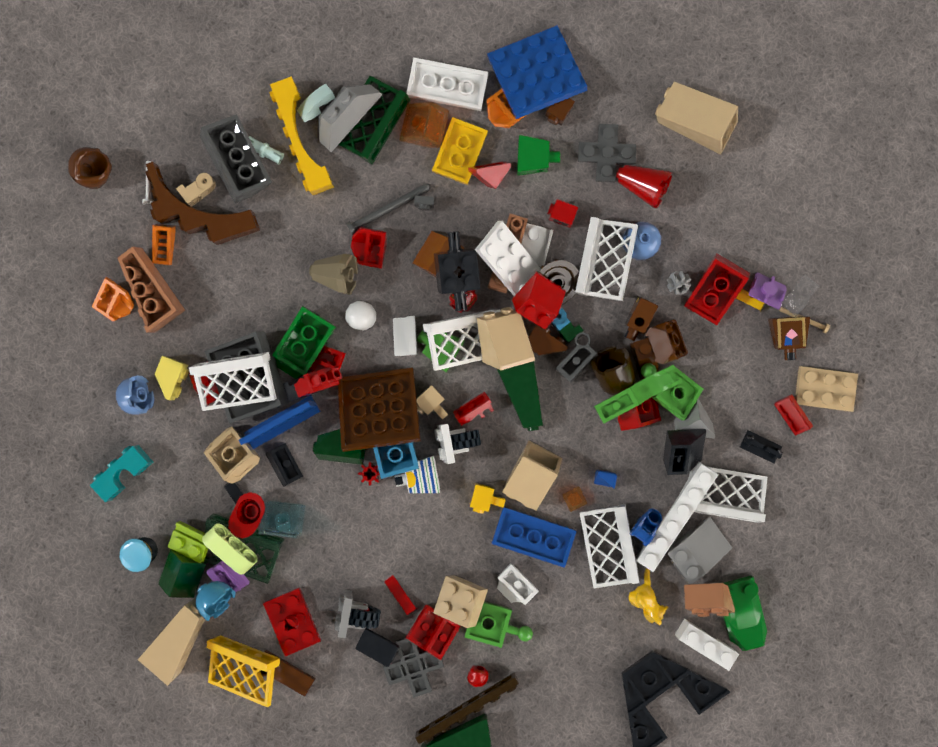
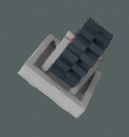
(355, 615)

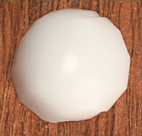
(360, 315)

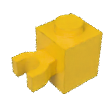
(483, 498)

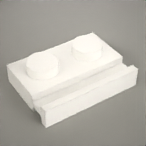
(537, 242)

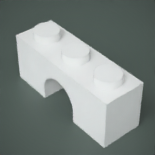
(706, 644)

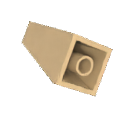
(698, 116)
(173, 645)

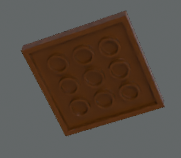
(378, 409)

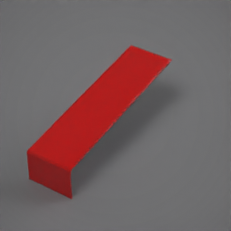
(400, 595)

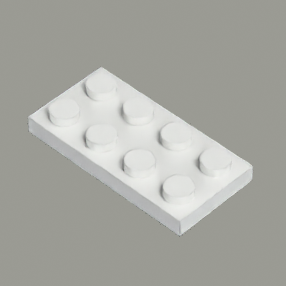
(447, 84)
(507, 257)

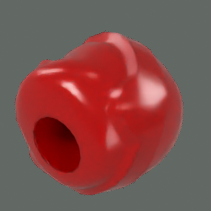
(477, 676)

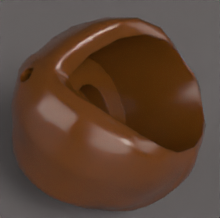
(89, 167)

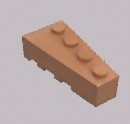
(152, 294)

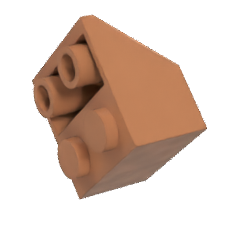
(708, 598)

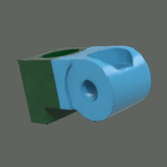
(565, 327)

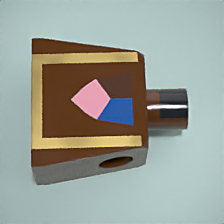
(789, 334)

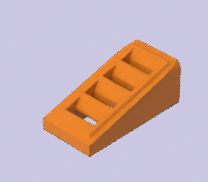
(156, 236)

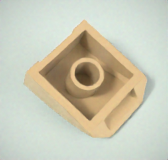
(231, 457)

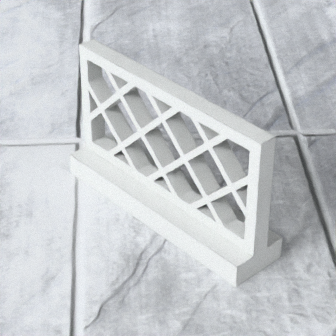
(590, 255)
(450, 326)
(226, 366)
(729, 510)
(626, 546)

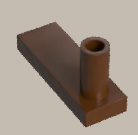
(291, 676)

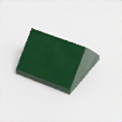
(181, 576)

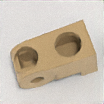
(198, 189)

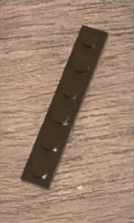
(474, 705)

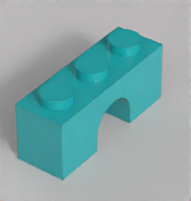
(108, 483)

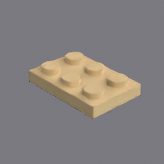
(826, 389)

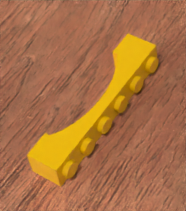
(286, 95)

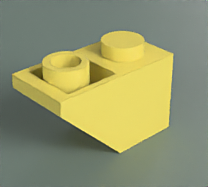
(170, 376)

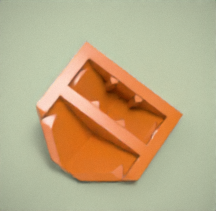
(500, 111)
(113, 300)

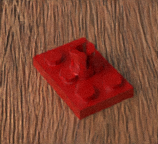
(292, 622)

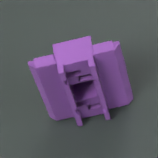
(767, 290)
(226, 574)

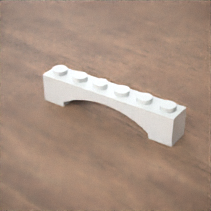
(678, 515)

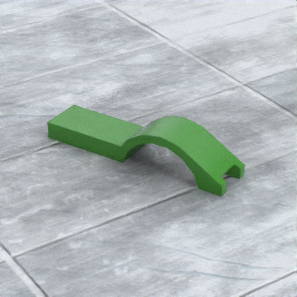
(637, 394)

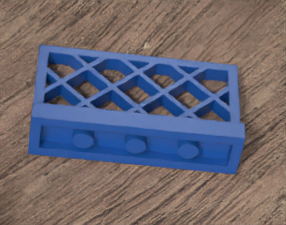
(280, 422)

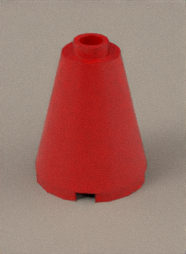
(645, 183)

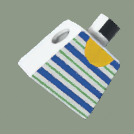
(422, 479)

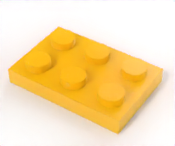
(459, 150)

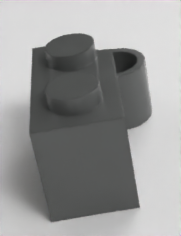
(577, 359)

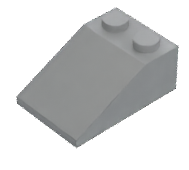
(698, 550)

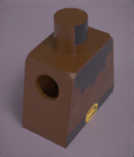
(643, 309)

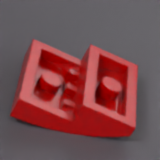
(432, 632)

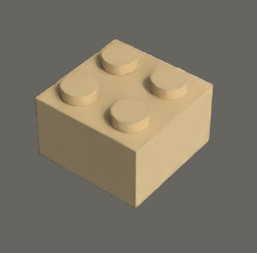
(460, 601)

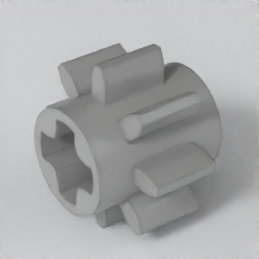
(679, 282)

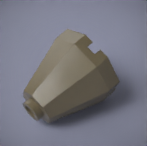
(336, 272)

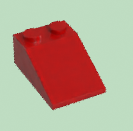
(717, 289)

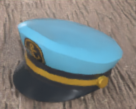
(138, 553)

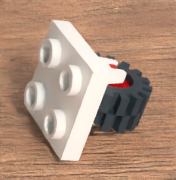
(455, 441)

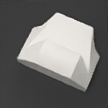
(516, 585)

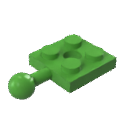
(689, 393)
(496, 634)

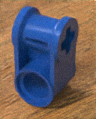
(646, 526)

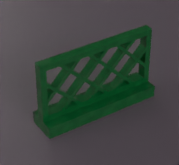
(385, 125)

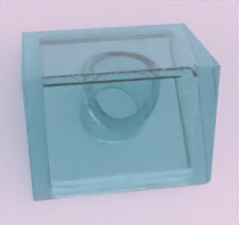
(283, 520)

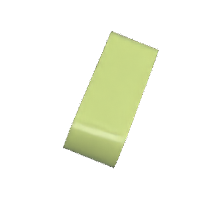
(229, 549)

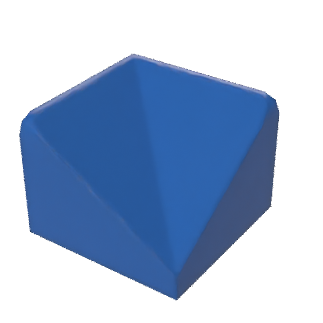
(605, 478)

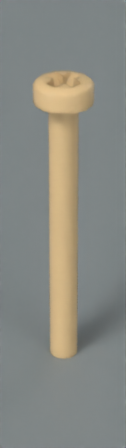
(825, 328)

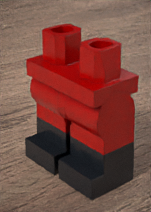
(312, 383)

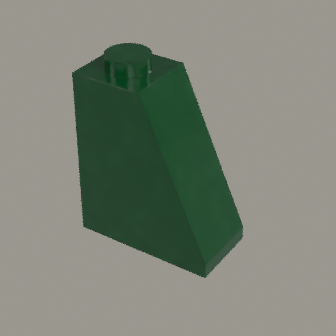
(329, 449)

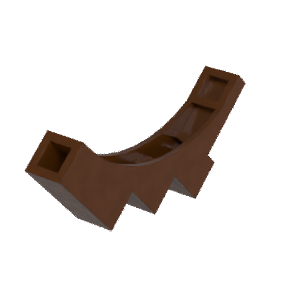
(220, 226)

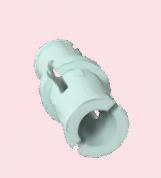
(265, 150)

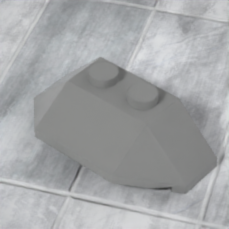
(344, 113)

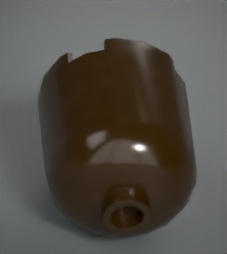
(613, 370)

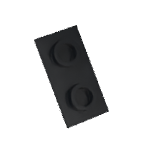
(761, 447)

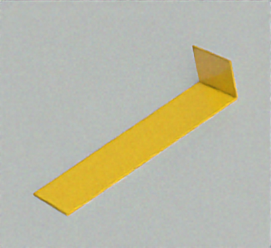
(744, 297)

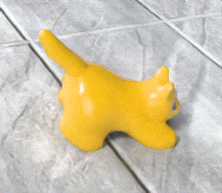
(645, 598)

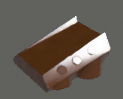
(667, 342)

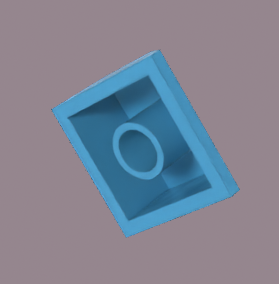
(396, 459)

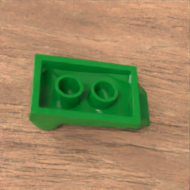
(302, 343)
(747, 624)

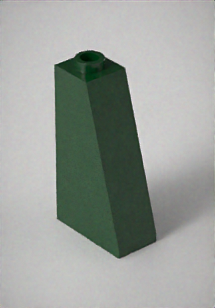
(523, 392)
(469, 734)

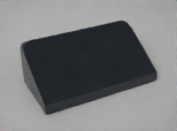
(284, 464)
(377, 647)

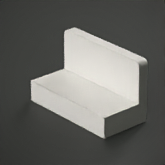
(405, 336)

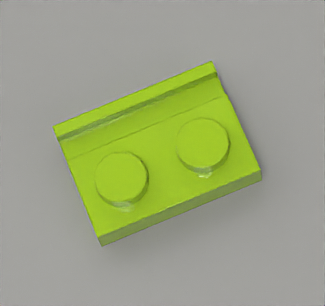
(188, 542)

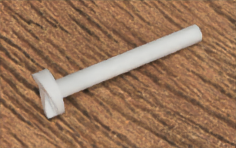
(148, 200)

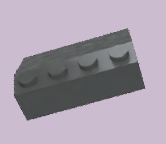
(248, 345)

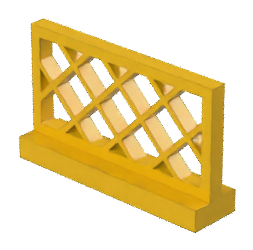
(243, 655)

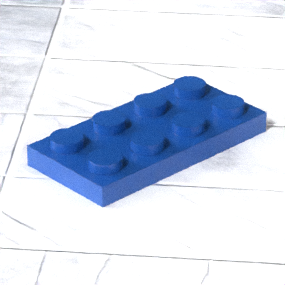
(534, 537)

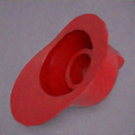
(246, 515)

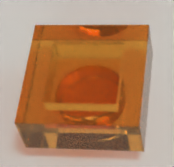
(574, 498)

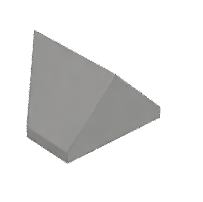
(696, 419)

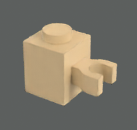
(430, 401)

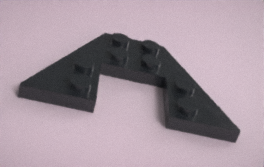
(651, 678)

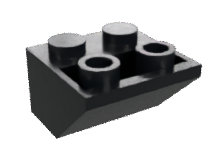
(683, 450)

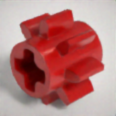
(366, 477)

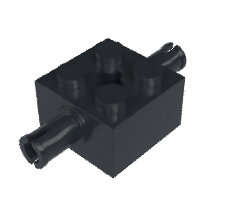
(448, 262)

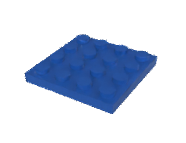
(537, 72)

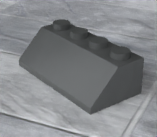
(235, 158)

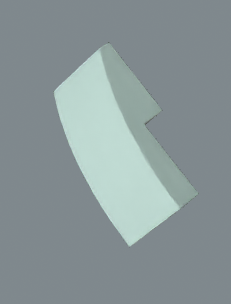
(310, 107)

